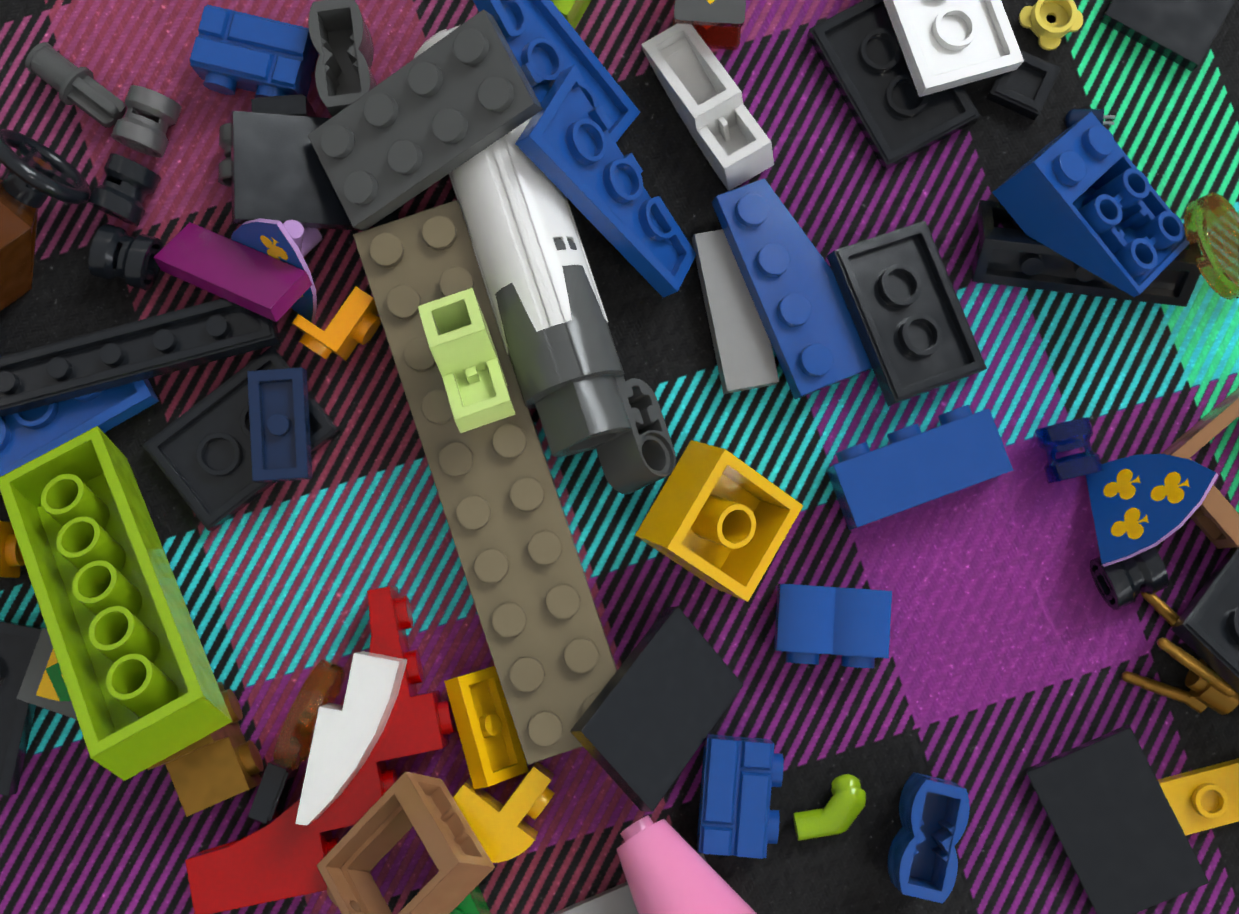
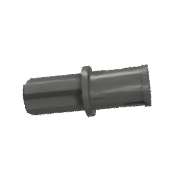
(75, 85)

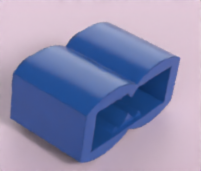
(833, 623)
(923, 850)

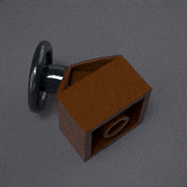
(21, 194)

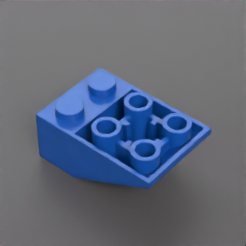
(1094, 208)

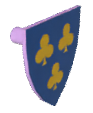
(286, 243)
(1144, 501)

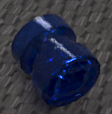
(1065, 438)

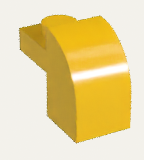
(501, 826)

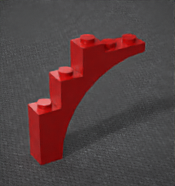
(283, 855)

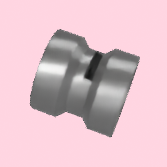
(146, 121)

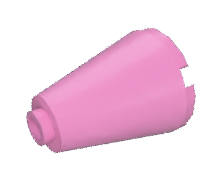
(670, 875)

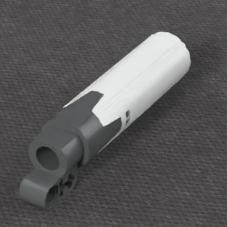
(555, 316)

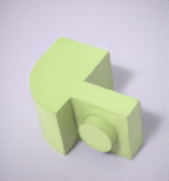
(466, 360)

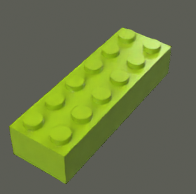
(111, 606)

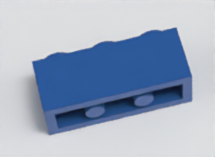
(918, 466)

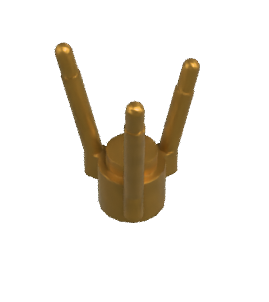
(1205, 684)

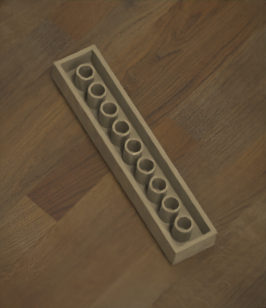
(493, 492)

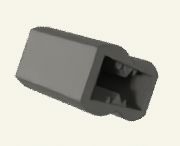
(343, 52)

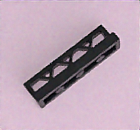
(1017, 260)

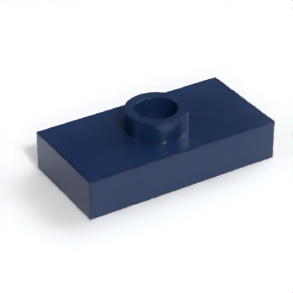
(279, 425)

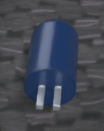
(1076, 114)

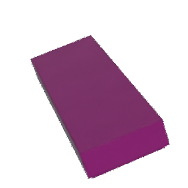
(233, 271)

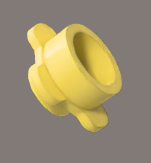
(1049, 34)

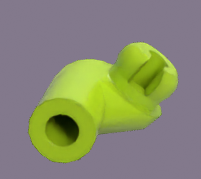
(838, 813)

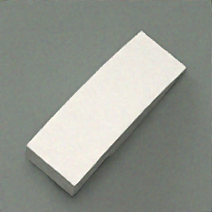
(709, 104)
(349, 731)

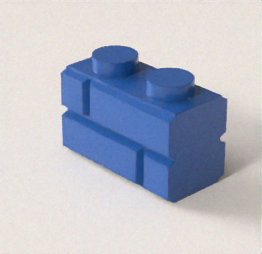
(252, 54)
(737, 796)

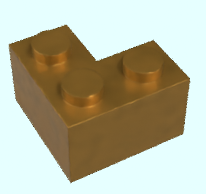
(216, 764)

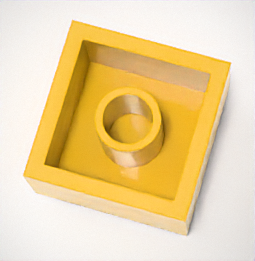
(719, 519)

